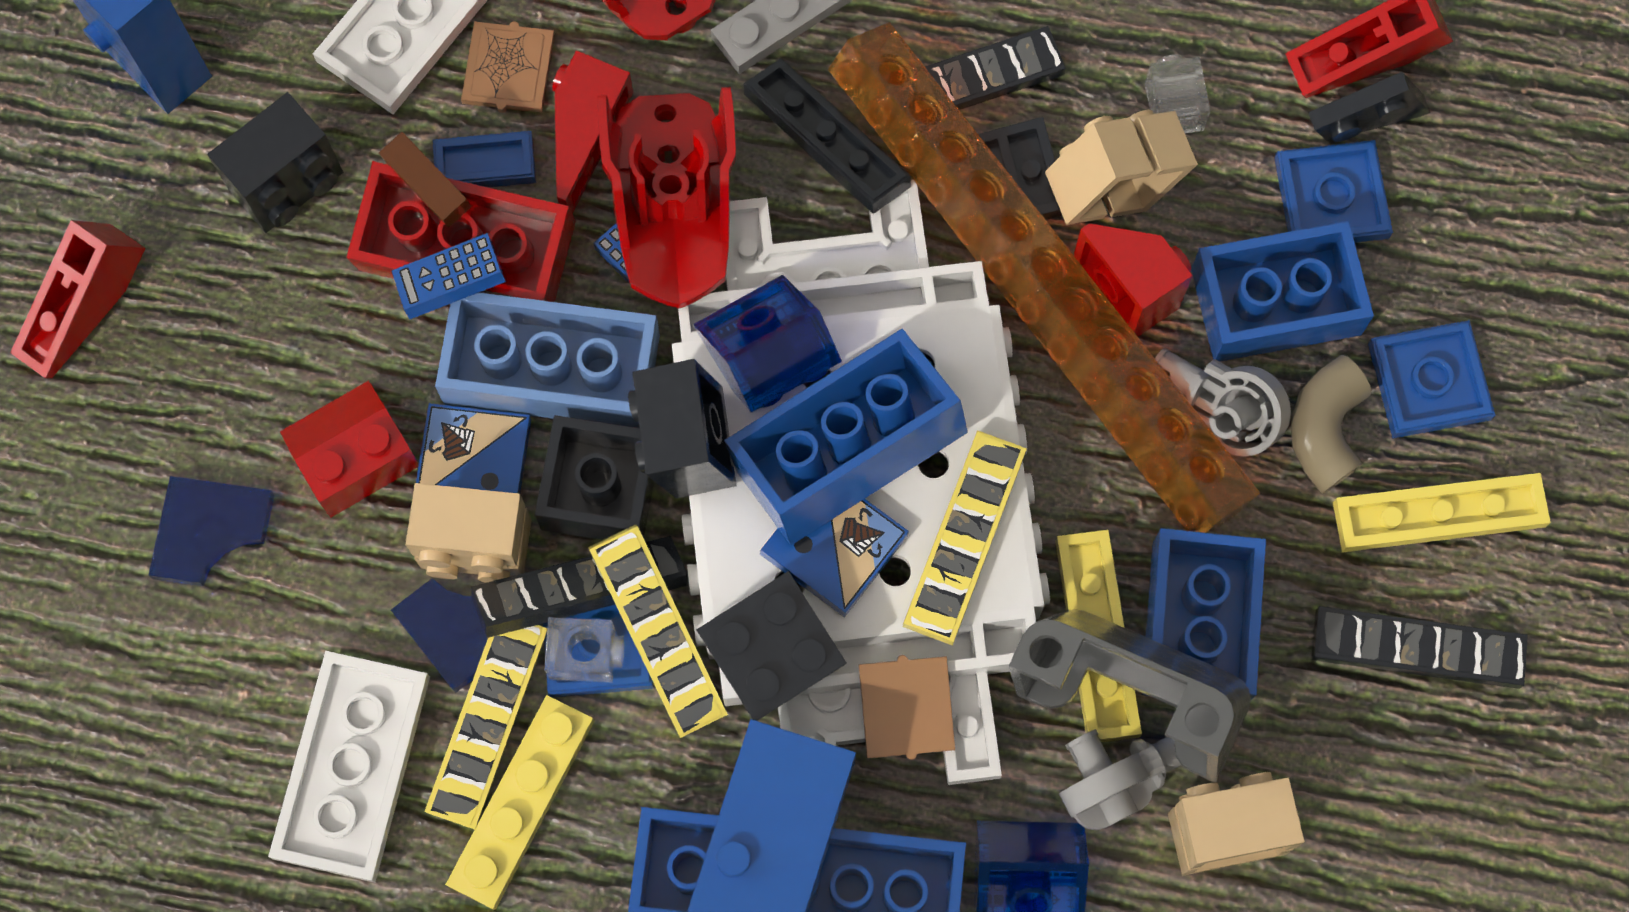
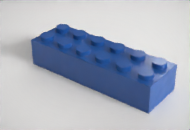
(857, 875)

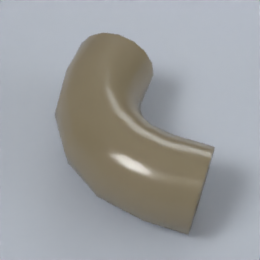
(1319, 419)

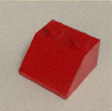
(1135, 272)
(349, 449)

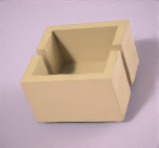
(1124, 162)
(468, 532)
(1235, 824)

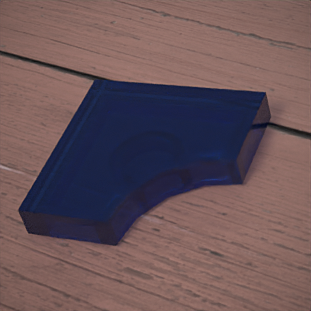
(205, 523)
(445, 630)

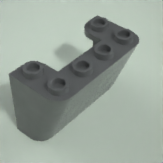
(1207, 699)

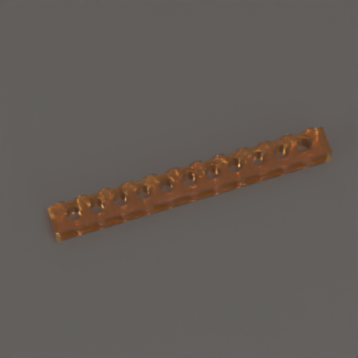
(1043, 281)

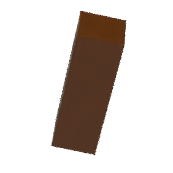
(425, 179)

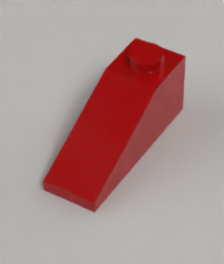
(1369, 45)
(577, 119)
(76, 294)

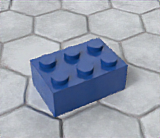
(1281, 291)
(1208, 599)

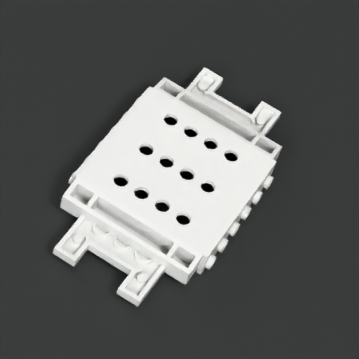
(866, 293)

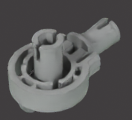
(1232, 403)
(1116, 789)

